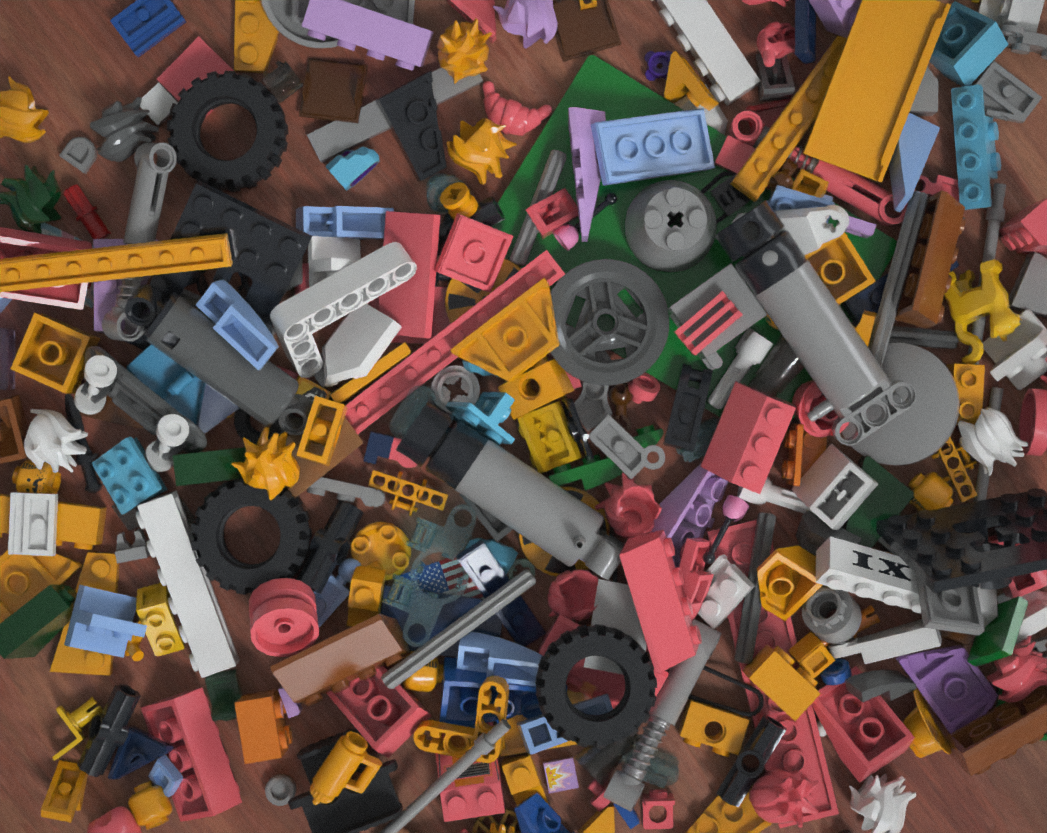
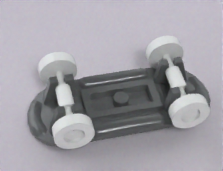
(173, 430)

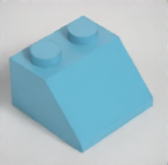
(966, 44)

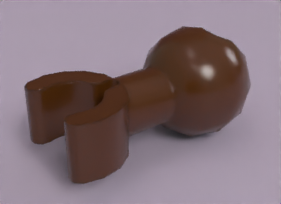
(783, 176)
(620, 400)

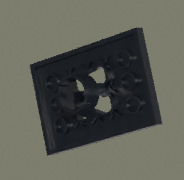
(259, 249)
(951, 560)

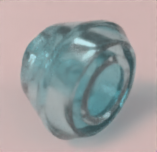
(435, 187)

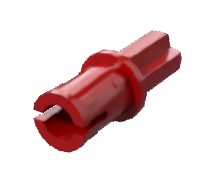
(86, 212)

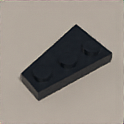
(415, 125)

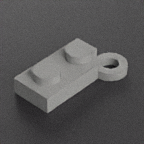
(1024, 41)
(623, 448)

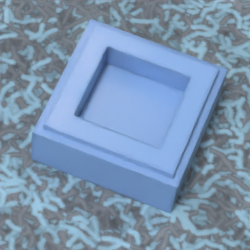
(166, 775)

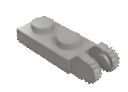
(348, 491)

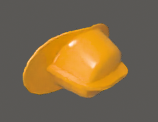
(926, 732)

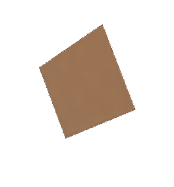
(312, 471)

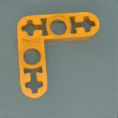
(469, 734)

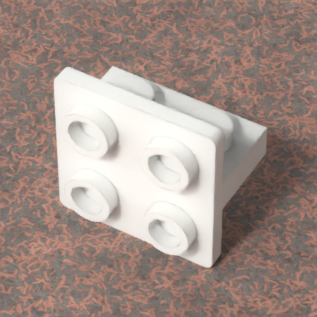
(1013, 12)
(330, 255)
(1022, 354)

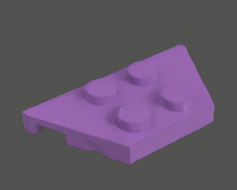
(950, 685)

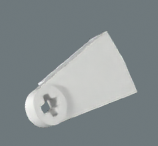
(806, 225)
(889, 643)

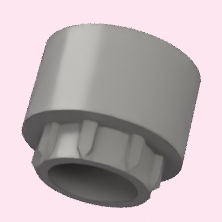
(839, 626)

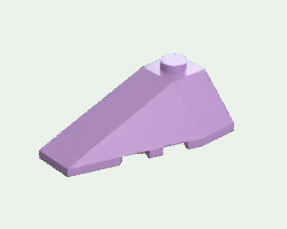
(689, 508)

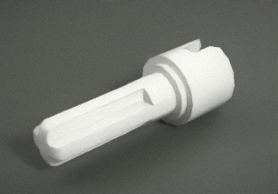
(751, 350)
(775, 495)

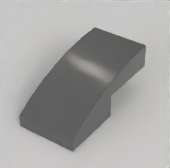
(874, 683)

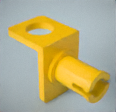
(76, 721)

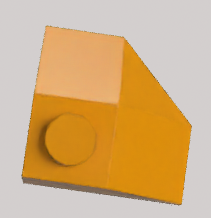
(787, 580)

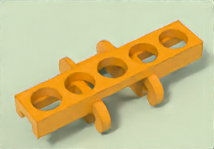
(959, 470)
(398, 492)

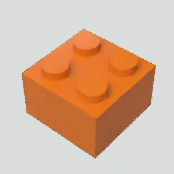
(262, 726)

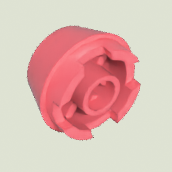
(807, 398)

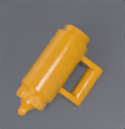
(340, 766)

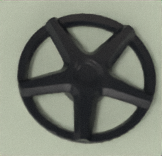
(575, 427)

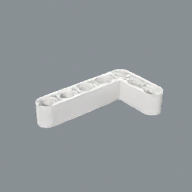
(333, 298)

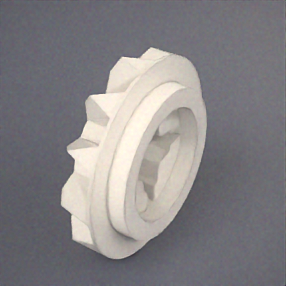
(449, 376)

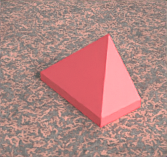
(479, 9)
(553, 212)

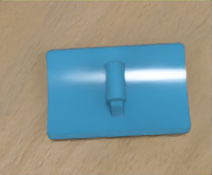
(168, 380)

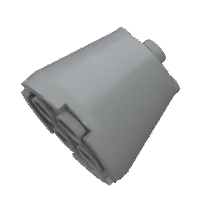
(668, 247)

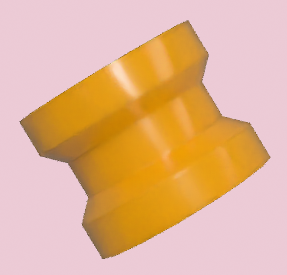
(458, 200)

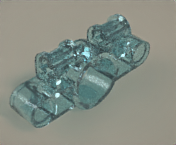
(424, 607)

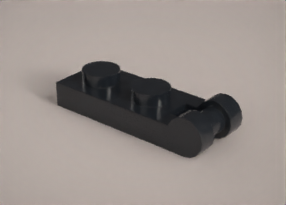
(687, 408)

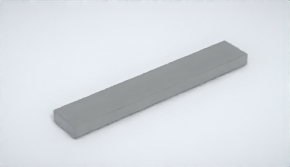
(342, 136)

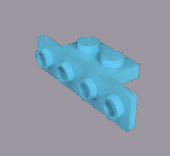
(974, 147)

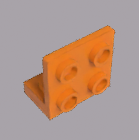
(802, 453)

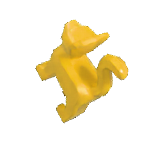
(972, 304)

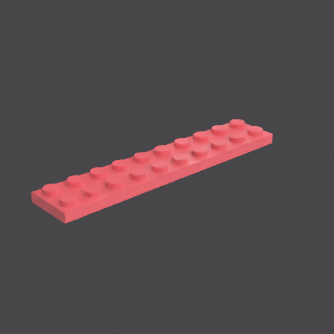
(801, 743)

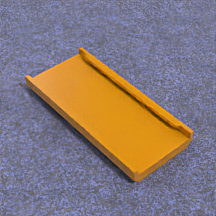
(875, 84)

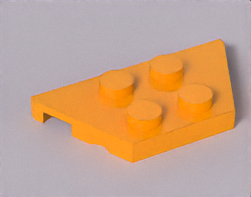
(514, 336)
(27, 576)

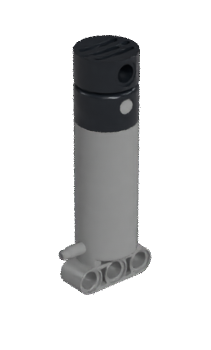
(813, 325)
(510, 490)

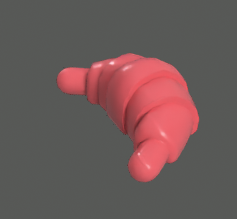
(776, 42)
(511, 112)

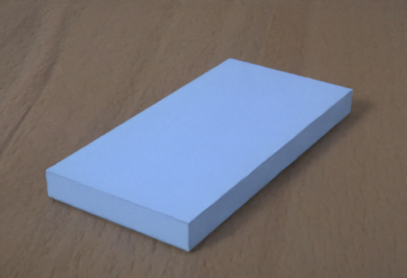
(652, 146)

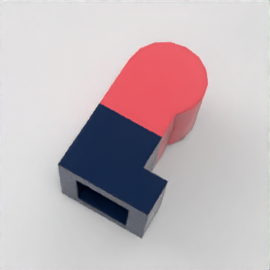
(385, 446)

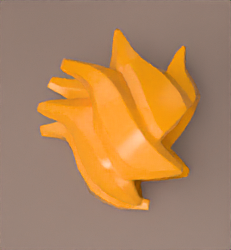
(463, 50)
(19, 115)
(480, 148)
(269, 463)

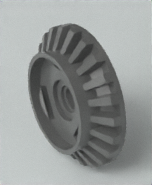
(641, 336)

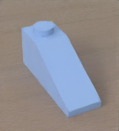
(910, 158)
(538, 734)

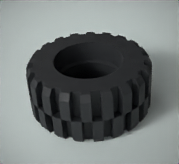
(212, 93)
(214, 553)
(607, 727)

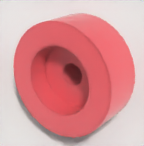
(644, 388)
(598, 790)

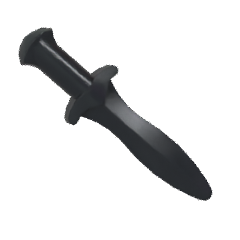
(85, 460)

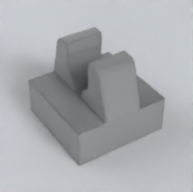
(127, 552)

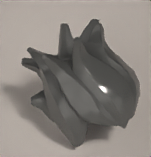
(123, 130)

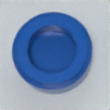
(836, 672)

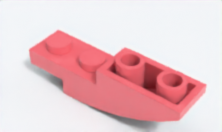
(695, 578)

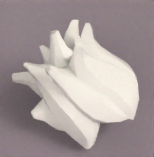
(991, 439)
(53, 440)
(881, 804)

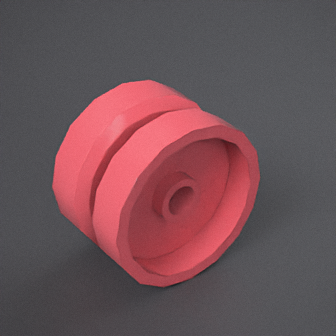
(1034, 422)
(283, 617)

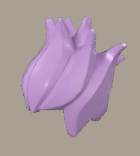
(529, 19)

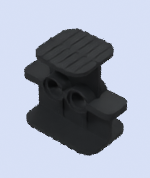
(350, 810)

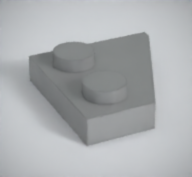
(1006, 95)

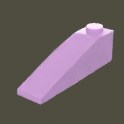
(585, 163)

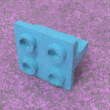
(486, 415)
(128, 475)

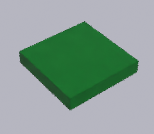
(1000, 634)

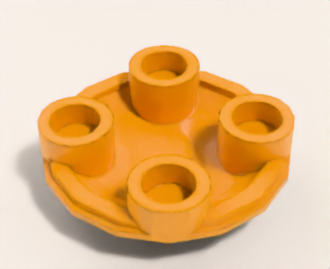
(382, 547)

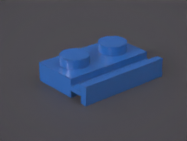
(147, 23)

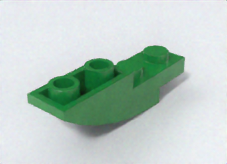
(597, 470)

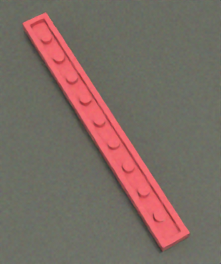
(436, 352)

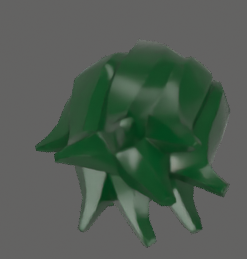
(32, 199)

